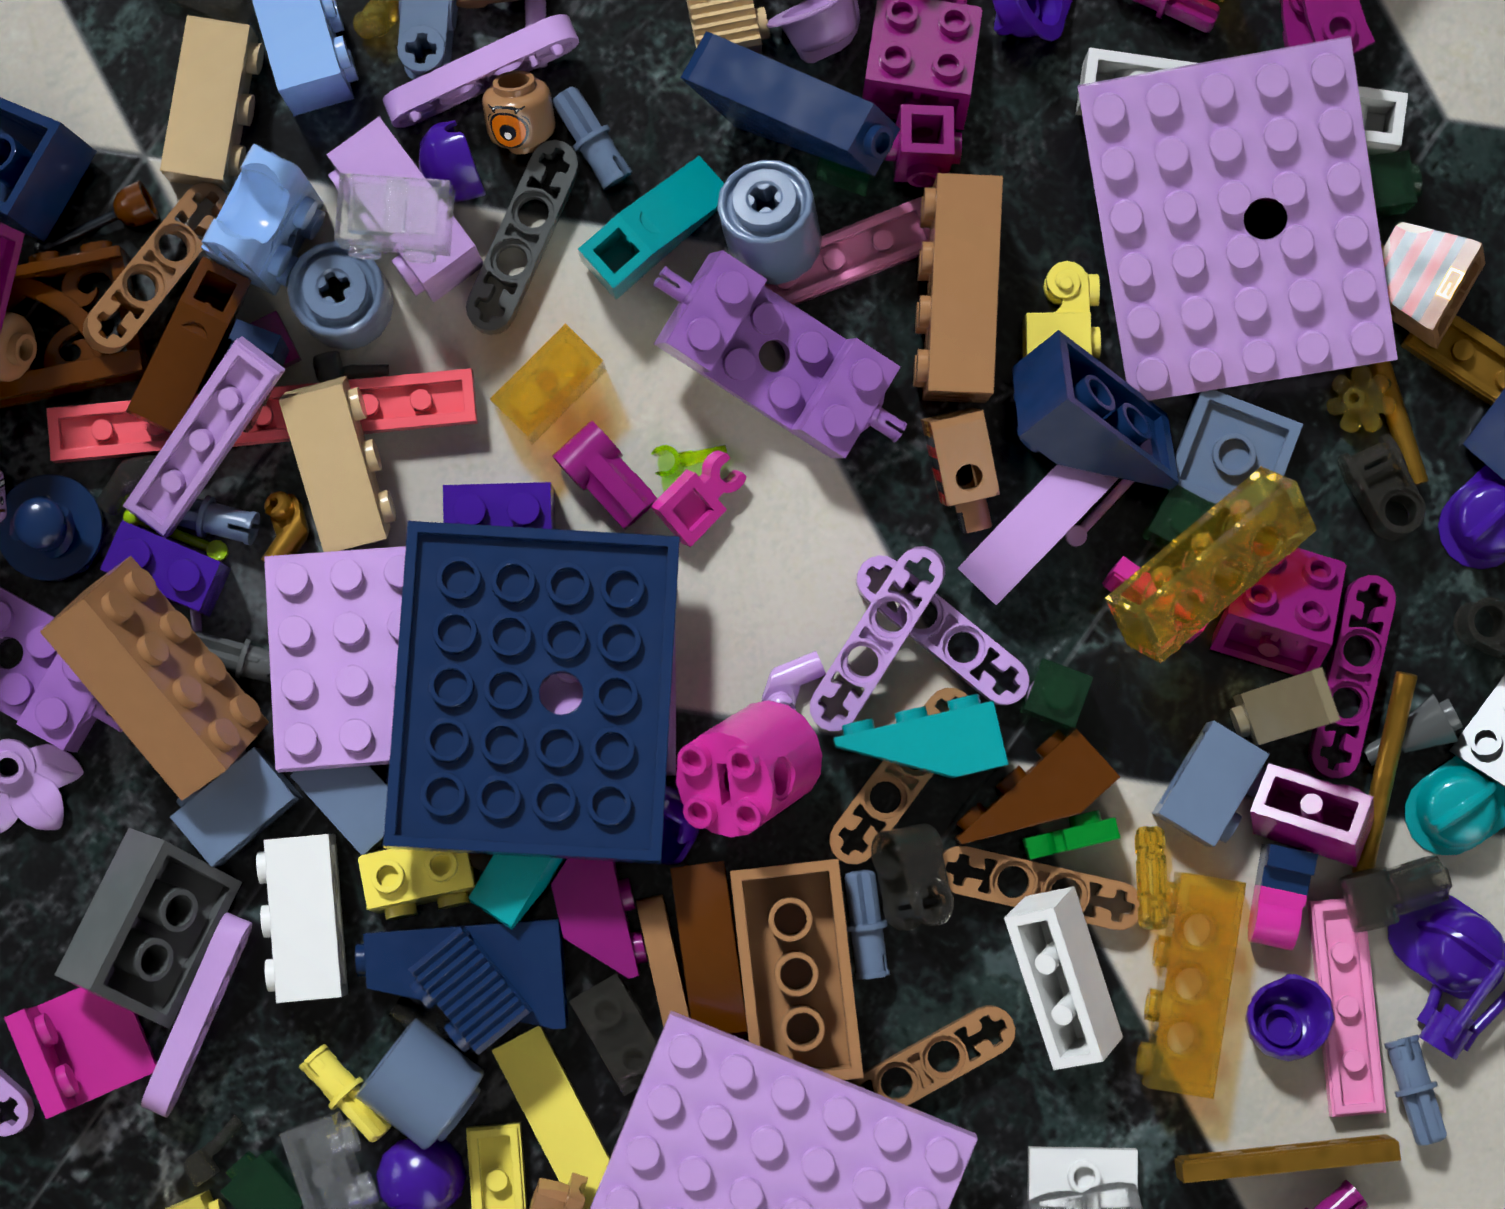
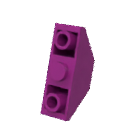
(594, 914)

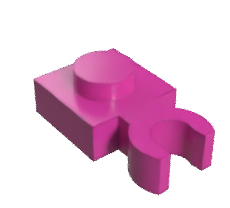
(692, 500)

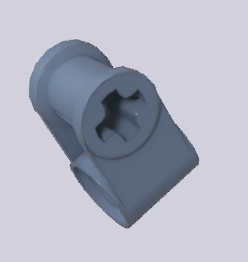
(422, 27)

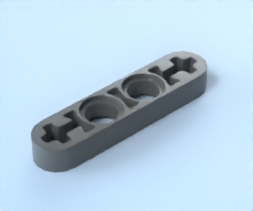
(517, 235)

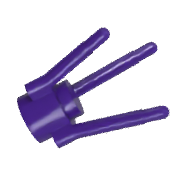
(1454, 1029)

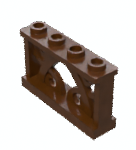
(92, 368)

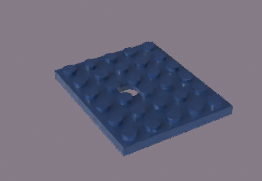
(478, 635)

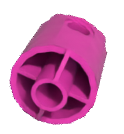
(748, 769)

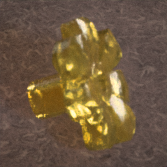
(1370, 401)

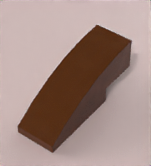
(709, 946)

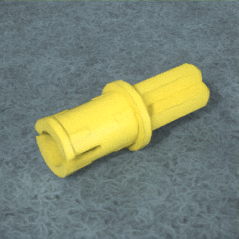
(340, 1089)

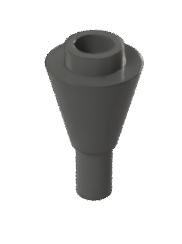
(1426, 727)

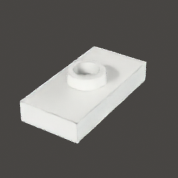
(1078, 1168)

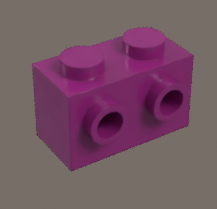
(1312, 814)

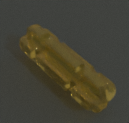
(1151, 878)

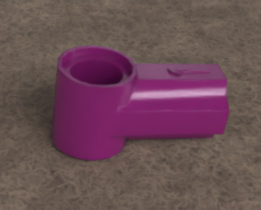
(598, 467)

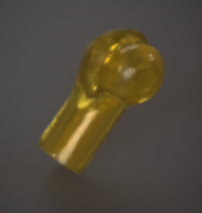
(376, 18)

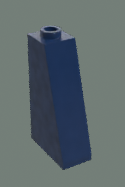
(789, 105)
(527, 956)

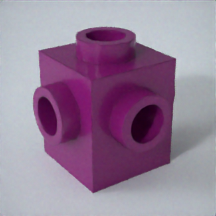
(924, 144)

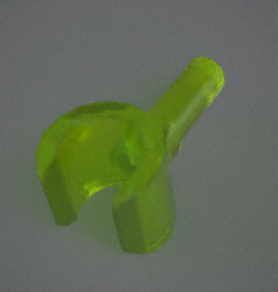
(683, 459)

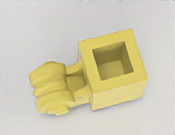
(1074, 293)

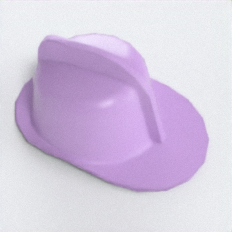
(819, 27)

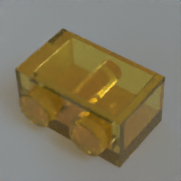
(548, 384)

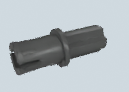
(239, 657)

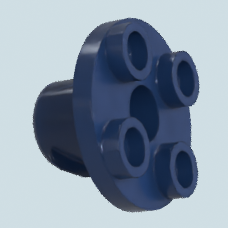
(51, 528)

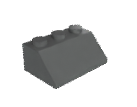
(148, 927)

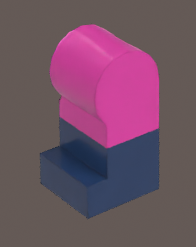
(1280, 895)

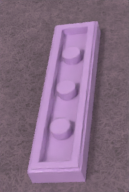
(204, 437)

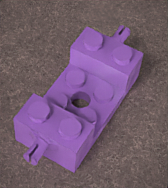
(827, 383)
(42, 687)

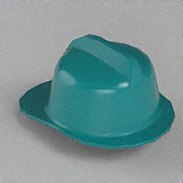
(1454, 808)

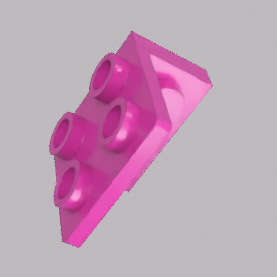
(79, 1049)

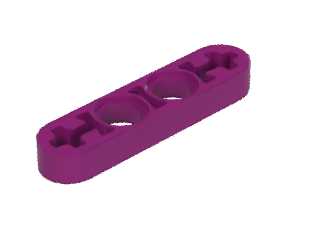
(1359, 679)

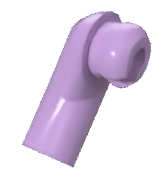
(786, 679)

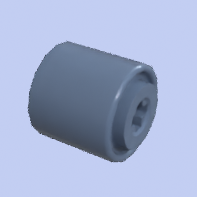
(770, 220)
(366, 303)
(422, 1085)

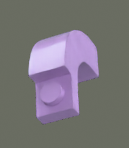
(1033, 529)

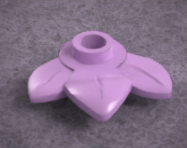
(33, 789)

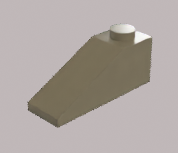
(1284, 708)

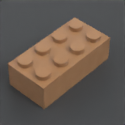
(961, 288)
(155, 677)
(798, 964)

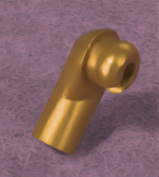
(288, 522)

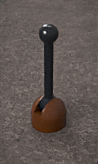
(131, 206)

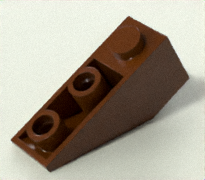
(189, 345)
(1054, 788)

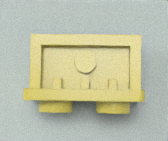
(403, 879)

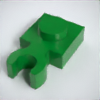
(1084, 831)

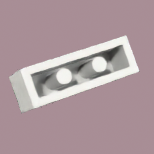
(303, 918)
(1063, 978)

